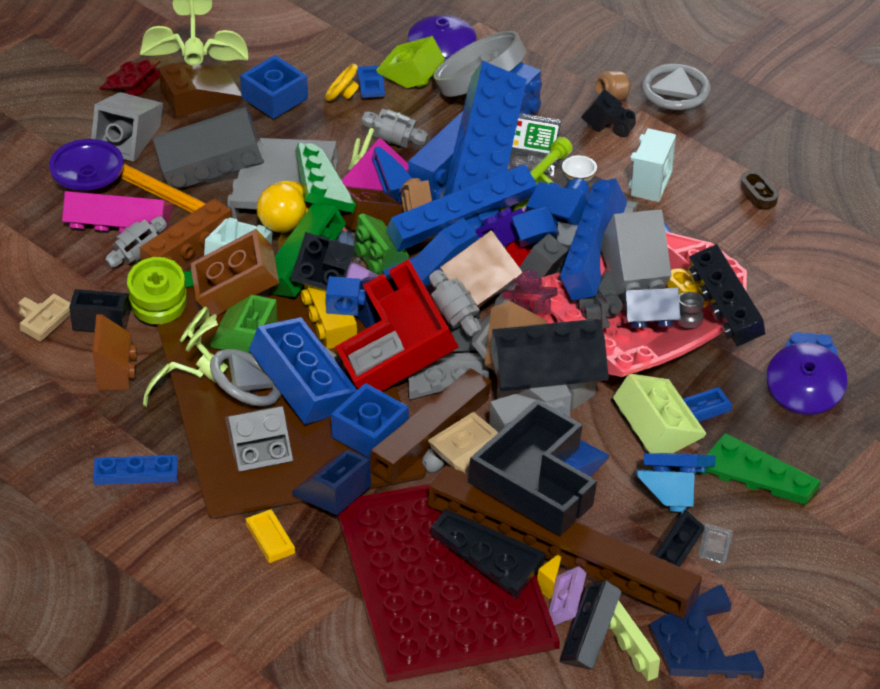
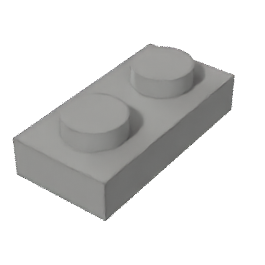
(376, 352)

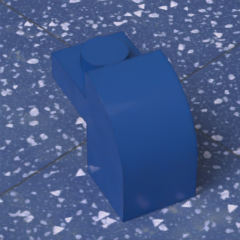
(533, 226)

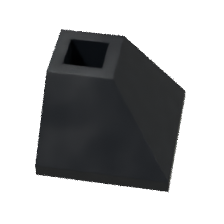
(320, 259)

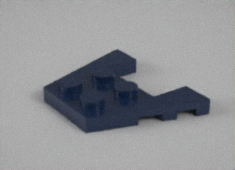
(691, 647)

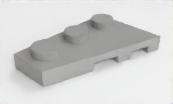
(444, 372)

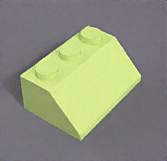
(657, 414)

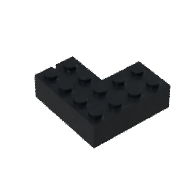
(529, 470)

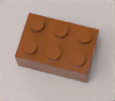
(234, 272)

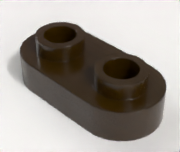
(759, 189)

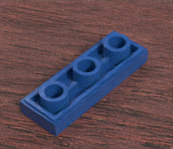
(135, 469)

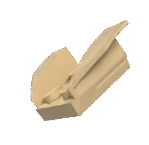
(462, 441)

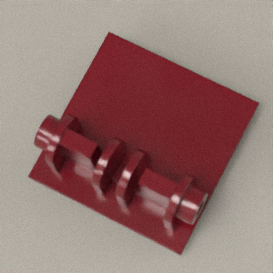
(133, 77)

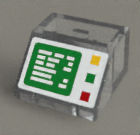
(534, 141)

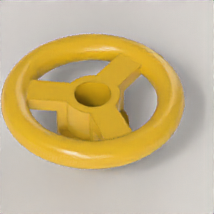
(343, 84)

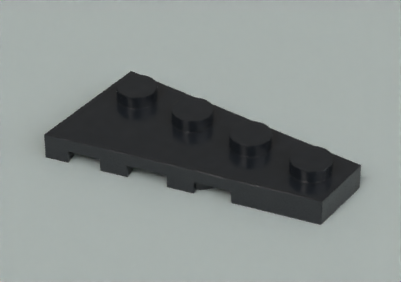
(491, 552)

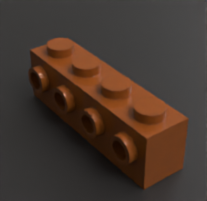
(187, 237)

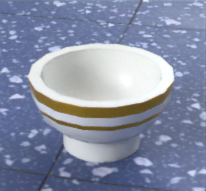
(579, 167)

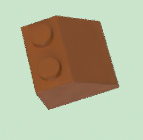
(113, 355)

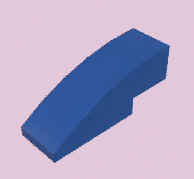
(390, 173)

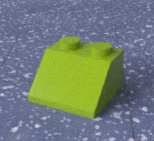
(412, 62)

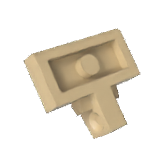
(43, 317)

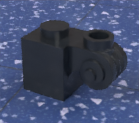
(608, 110)

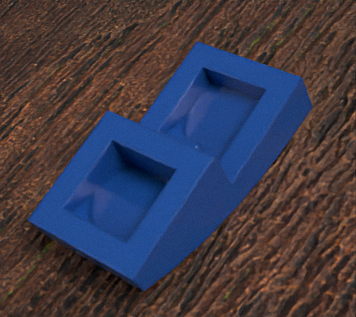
(370, 82)

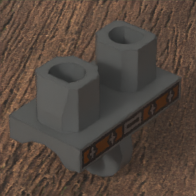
(600, 307)

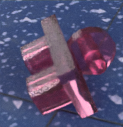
(531, 289)

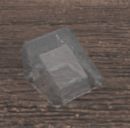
(716, 543)

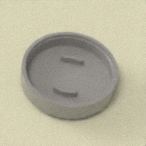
(500, 49)

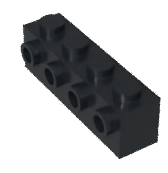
(726, 295)

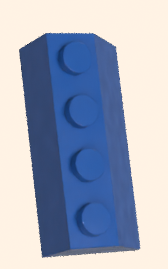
(301, 369)

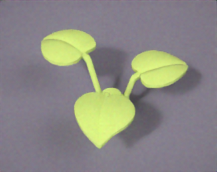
(225, 45)
(204, 361)

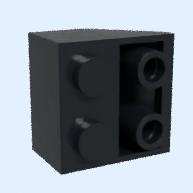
(89, 303)

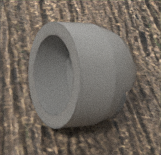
(432, 461)

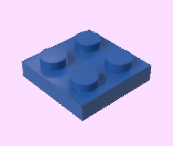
(679, 461)

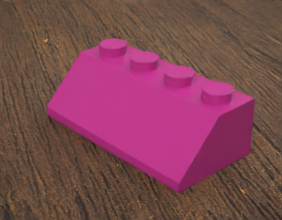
(111, 210)

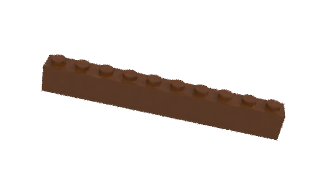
(596, 553)

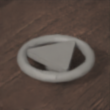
(675, 87)
(245, 375)

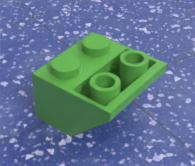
(375, 245)
(241, 322)

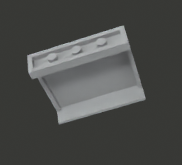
(278, 166)

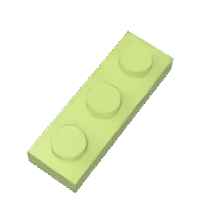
(634, 642)

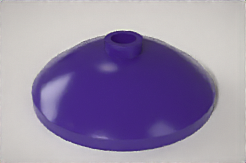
(447, 30)
(86, 164)
(806, 390)

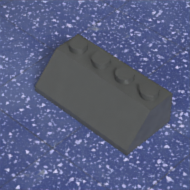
(209, 149)

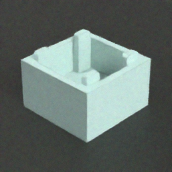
(652, 164)
(229, 231)

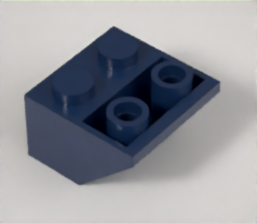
(336, 482)

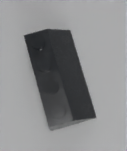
(549, 354)

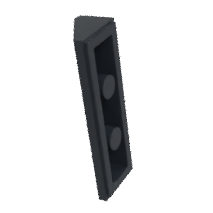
(678, 538)
(590, 625)

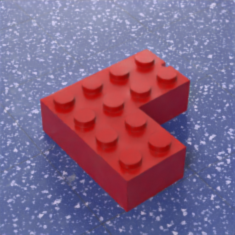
(414, 319)

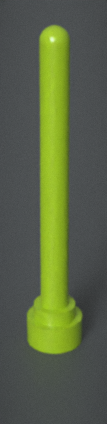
(559, 150)

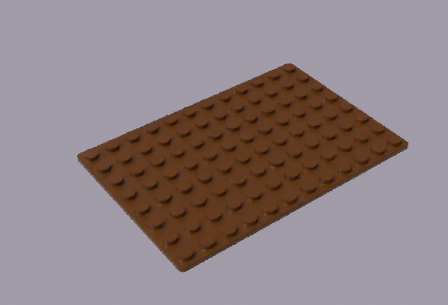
(206, 405)

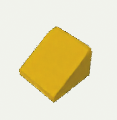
(548, 575)

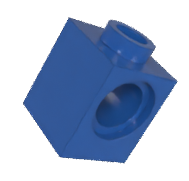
(344, 296)

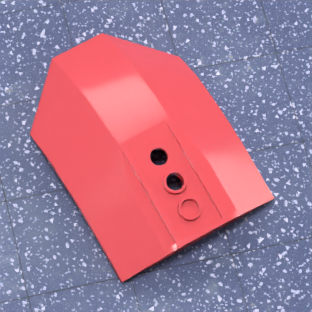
(650, 346)

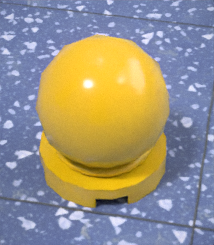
(282, 206)

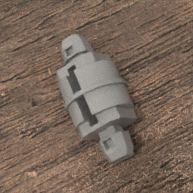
(394, 128)
(131, 235)
(455, 303)

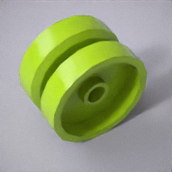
(157, 290)

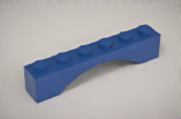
(496, 192)
(582, 266)

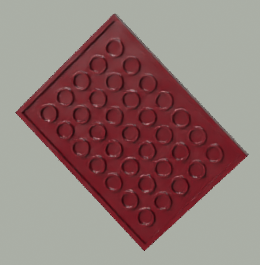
(427, 601)

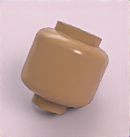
(614, 82)

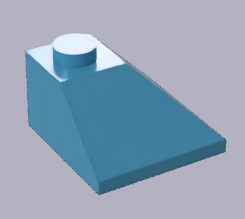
(670, 487)

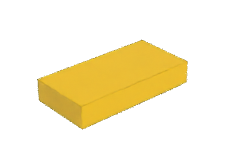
(270, 536)

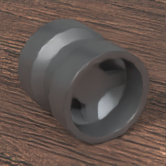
(690, 309)

